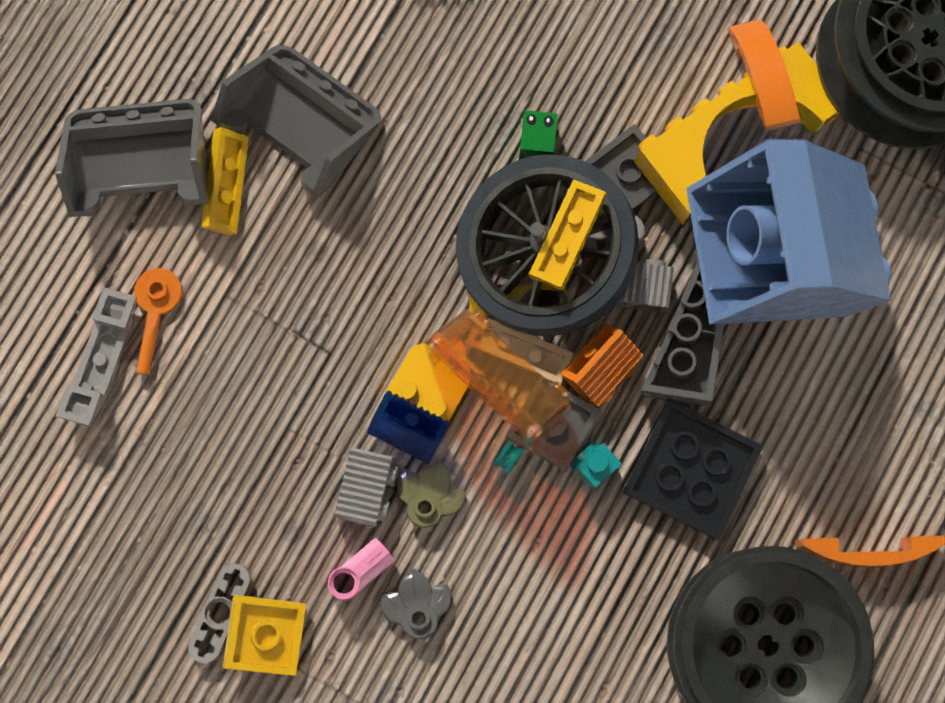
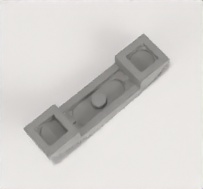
(100, 359)

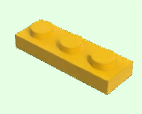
(225, 181)
(568, 234)

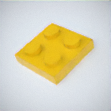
(264, 635)

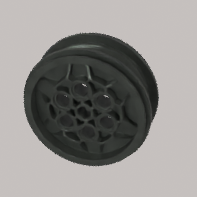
(820, 609)

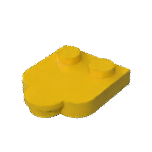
(427, 385)

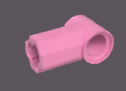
(363, 568)

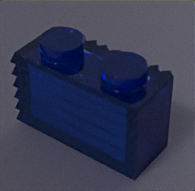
(407, 427)

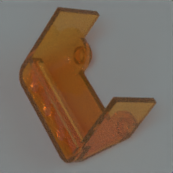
(500, 377)

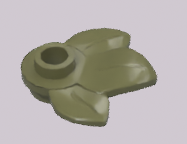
(429, 489)

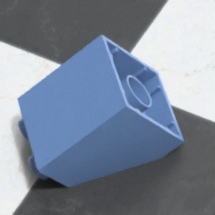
(788, 236)

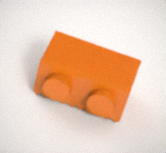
(602, 365)

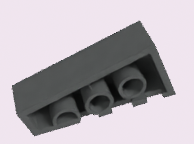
(689, 354)

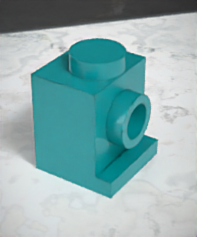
(595, 464)

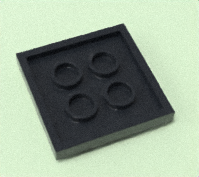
(692, 469)

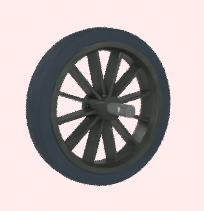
(492, 198)

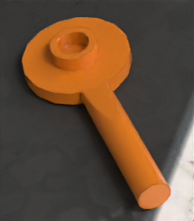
(157, 294)

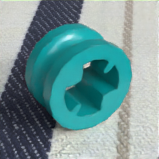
(508, 457)

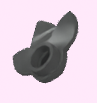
(415, 599)

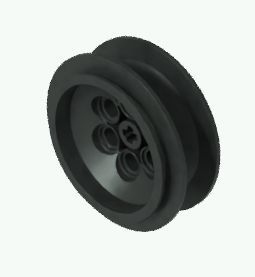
(868, 86)

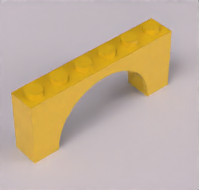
(676, 156)

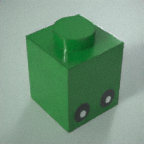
(538, 134)

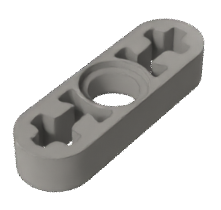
(199, 633)

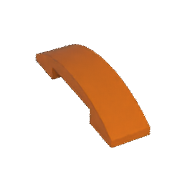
(767, 74)
(911, 549)

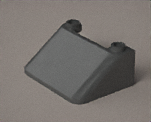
(299, 112)
(132, 153)

